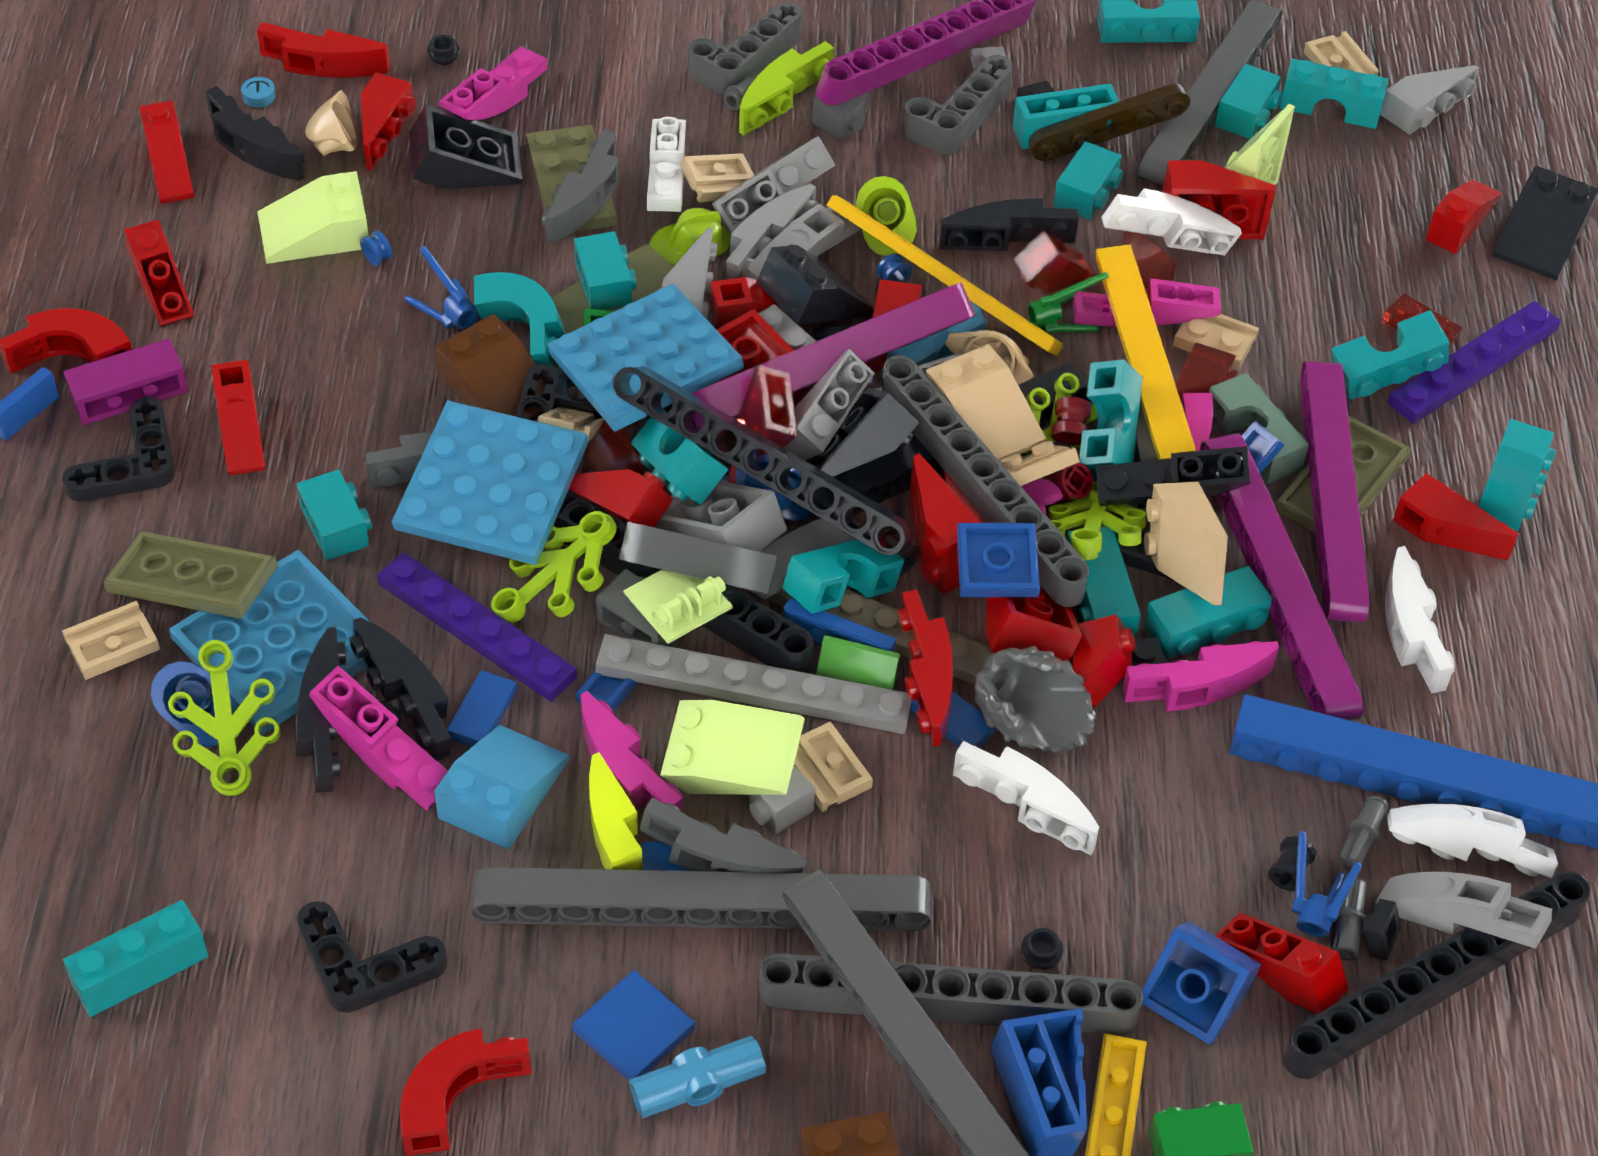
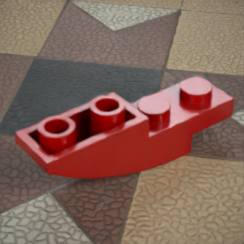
(325, 56)
(930, 666)

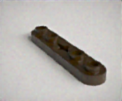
(1125, 118)

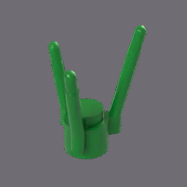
(1048, 309)

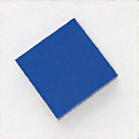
(998, 560)
(633, 1026)

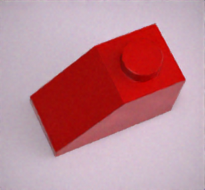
(1103, 655)

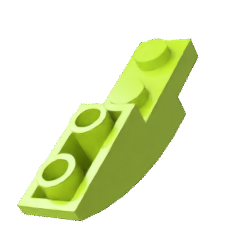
(774, 87)

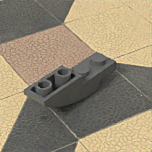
(583, 192)
(396, 464)
(704, 848)

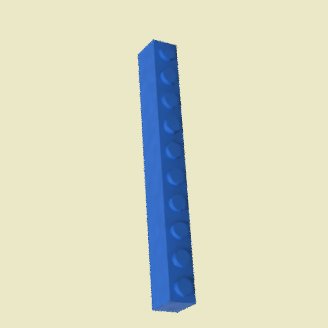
(1415, 768)

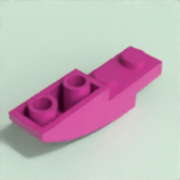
(495, 91)
(1213, 677)
(376, 739)
(621, 751)

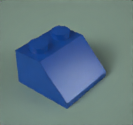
(1199, 981)

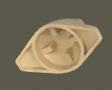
(333, 126)
(1003, 346)

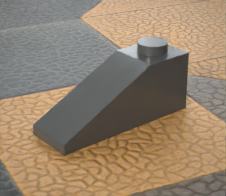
(843, 118)

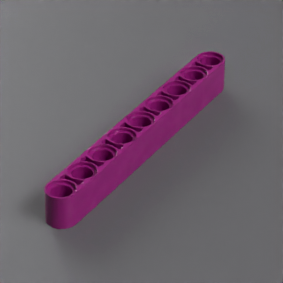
(918, 47)
(865, 340)
(1334, 493)
(1294, 604)

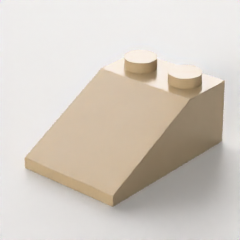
(988, 401)
(1187, 539)

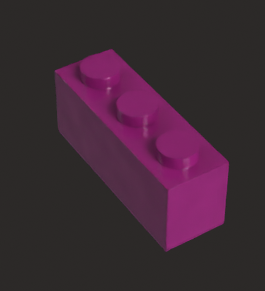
(115, 382)

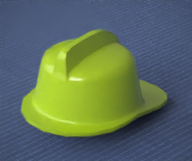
(890, 205)
(678, 238)

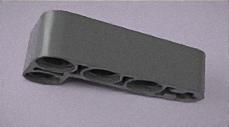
(749, 53)
(951, 125)

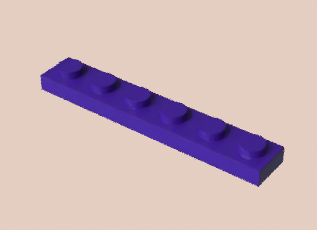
(1474, 362)
(477, 626)

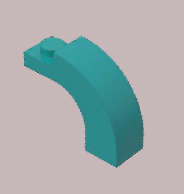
(522, 300)

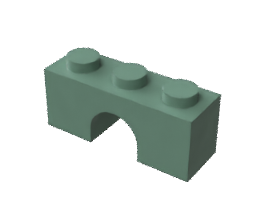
(1242, 402)

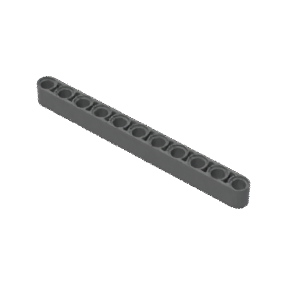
(686, 898)

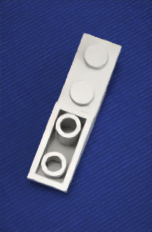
(665, 173)
(1176, 219)
(1409, 623)
(1043, 799)
(1456, 829)

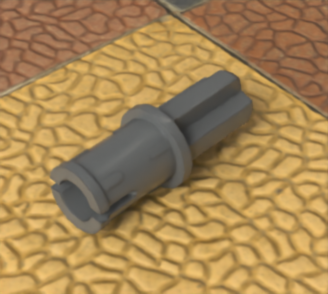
(1364, 831)
(1350, 922)

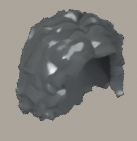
(1035, 700)

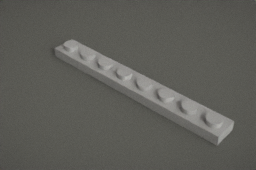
(754, 684)

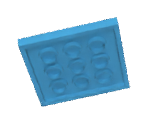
(654, 333)
(491, 482)
(276, 635)

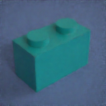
(1249, 101)
(1088, 180)
(604, 271)
(333, 514)

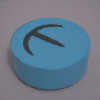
(258, 92)

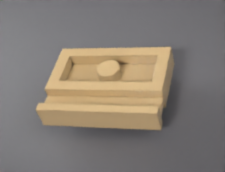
(1339, 52)
(715, 174)
(1219, 333)
(572, 420)
(1041, 462)
(111, 640)
(830, 766)

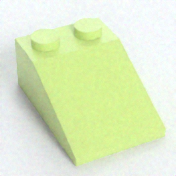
(1265, 150)
(315, 220)
(731, 749)

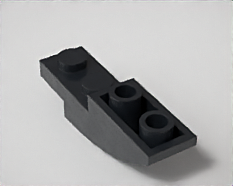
(252, 140)
(997, 223)
(1214, 469)
(405, 678)
(312, 728)

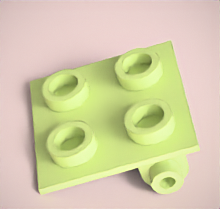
(678, 602)

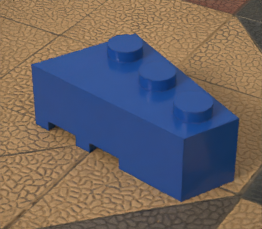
(1044, 1079)

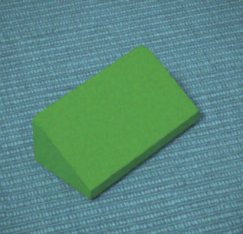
(858, 663)

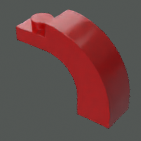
(63, 333)
(445, 1075)

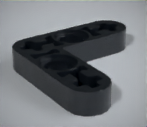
(554, 393)
(138, 465)
(361, 974)

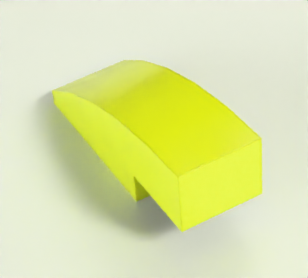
(613, 819)

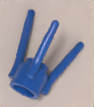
(457, 306)
(1319, 911)

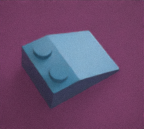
(498, 785)

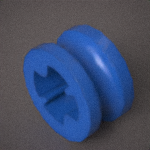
(376, 248)
(894, 268)

